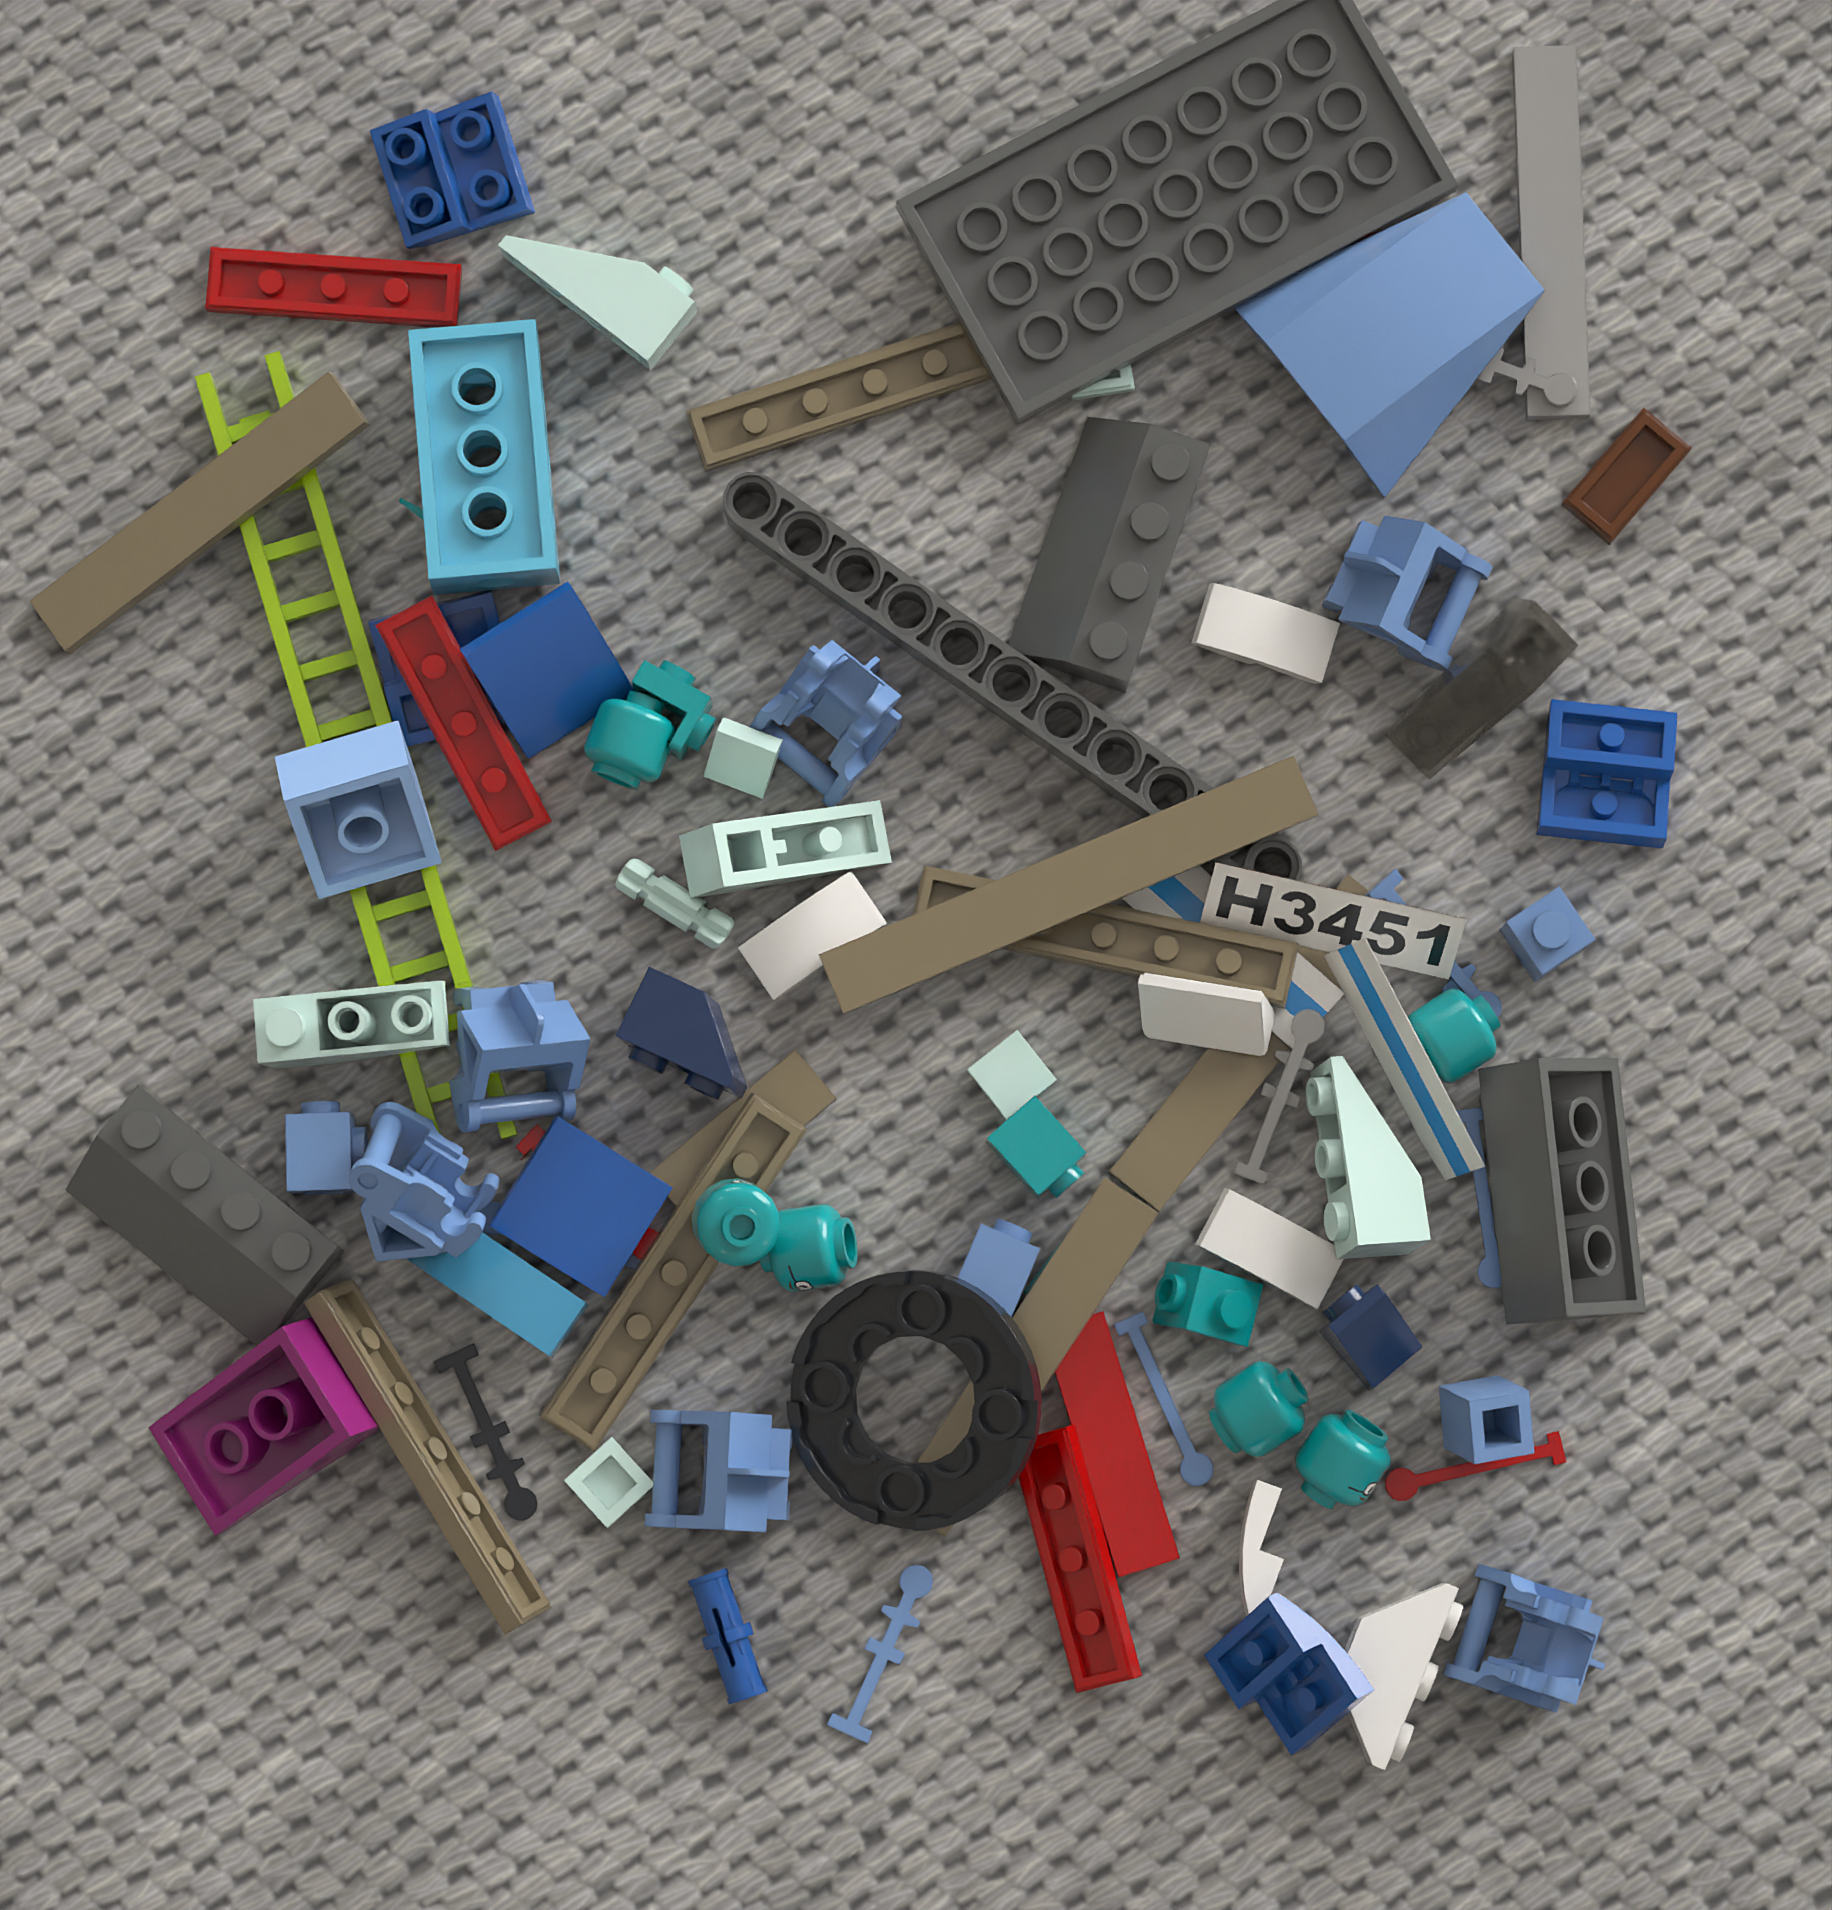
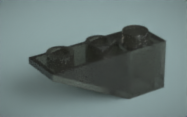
(1482, 686)

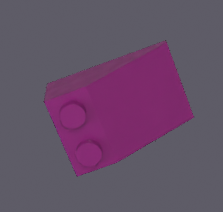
(264, 1425)

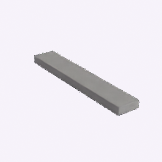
(1551, 221)

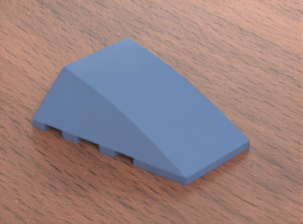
(1397, 329)

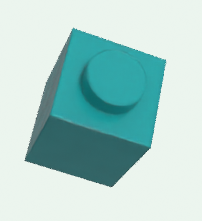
(1038, 1149)

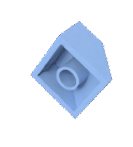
(357, 809)

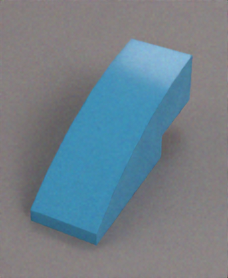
(509, 1292)

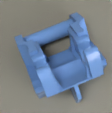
(1386, 576)
(845, 702)
(513, 1032)
(415, 1190)
(741, 1476)
(1550, 1647)

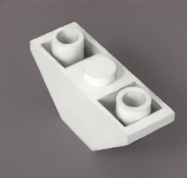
(1394, 1655)

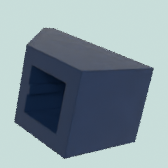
(682, 1029)
(1369, 1334)

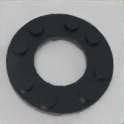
(826, 1411)

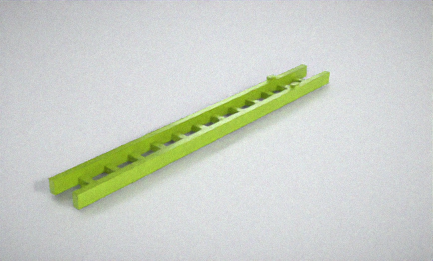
(379, 714)

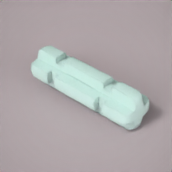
(674, 903)

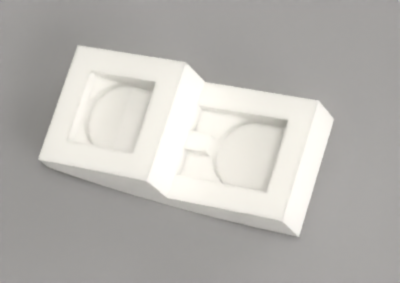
(1265, 633)
(791, 945)
(1270, 1248)
(1257, 1568)

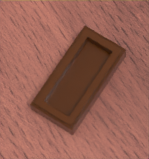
(1626, 476)

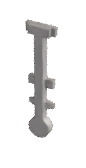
(1559, 388)
(1307, 1028)

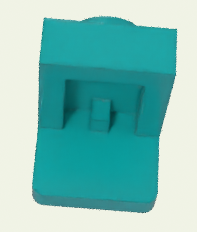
(674, 688)
(1207, 1302)

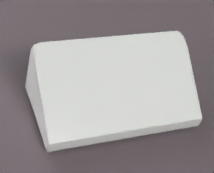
(1205, 1014)

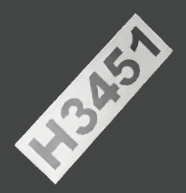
(1332, 919)

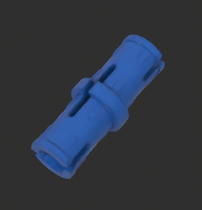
(727, 1636)

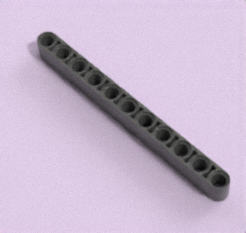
(992, 657)

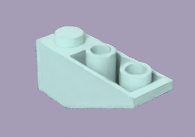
(350, 1024)
(1370, 1181)

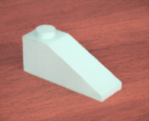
(613, 294)
(783, 848)

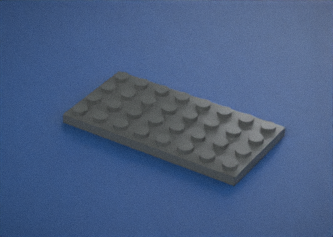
(1174, 198)

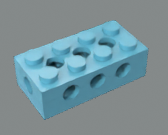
(449, 430)

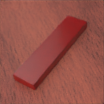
(333, 287)
(463, 723)
(1114, 1452)
(1077, 1562)

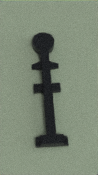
(520, 1501)

